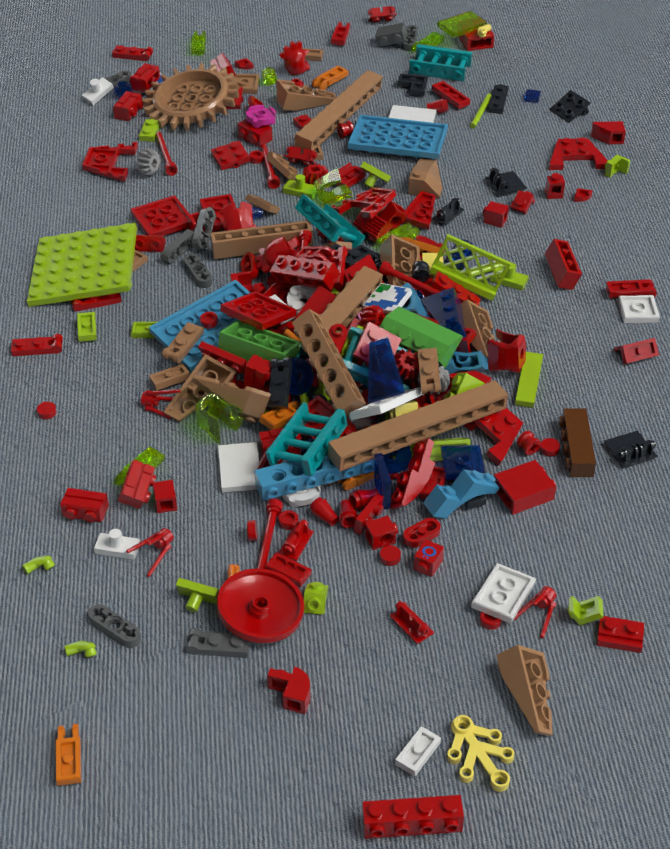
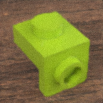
(617, 164)
(315, 598)
(586, 610)

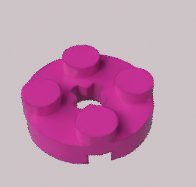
(260, 116)

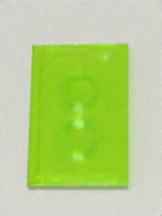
(461, 24)

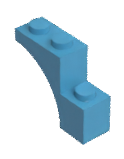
(469, 484)

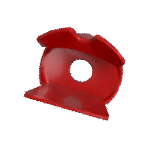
(237, 218)
(508, 353)

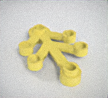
(479, 750)

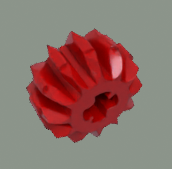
(314, 172)
(372, 314)
(407, 364)

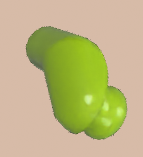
(36, 562)
(80, 646)

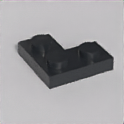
(417, 83)
(355, 254)

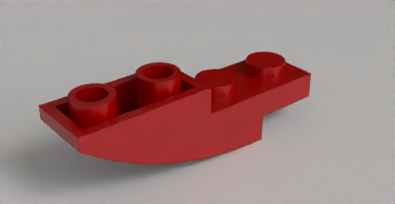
(413, 480)

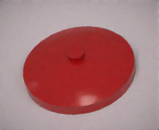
(260, 605)

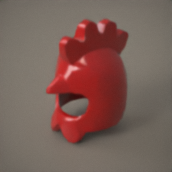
(294, 58)
(271, 252)

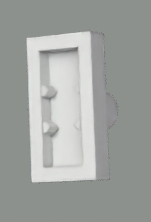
(98, 90)
(116, 545)

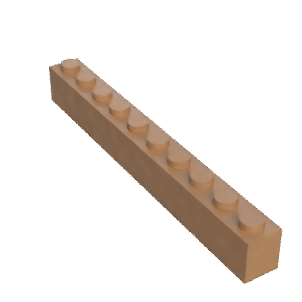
(338, 111)
(417, 425)

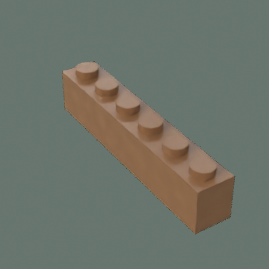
(241, 241)
(351, 299)

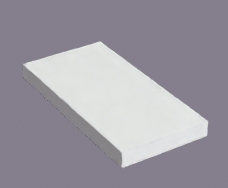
(386, 404)

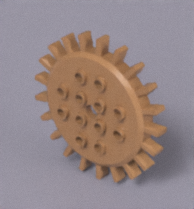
(191, 96)

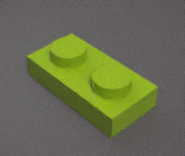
(149, 130)
(87, 326)

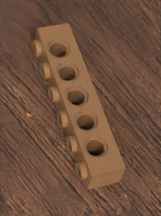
(310, 323)

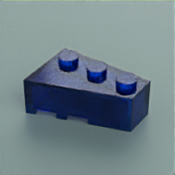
(446, 309)
(383, 371)

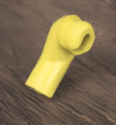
(482, 31)

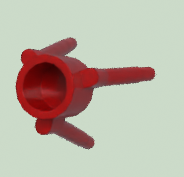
(151, 399)
(160, 540)
(543, 599)

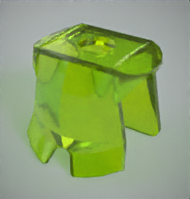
(335, 195)
(217, 410)

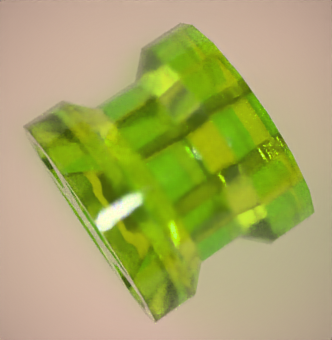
(266, 73)

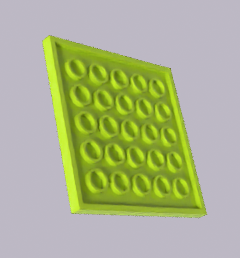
(83, 264)

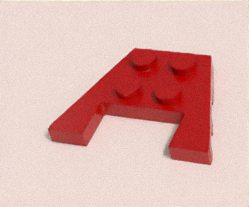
(576, 149)
(102, 160)
(372, 200)
(502, 429)

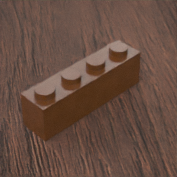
(577, 442)

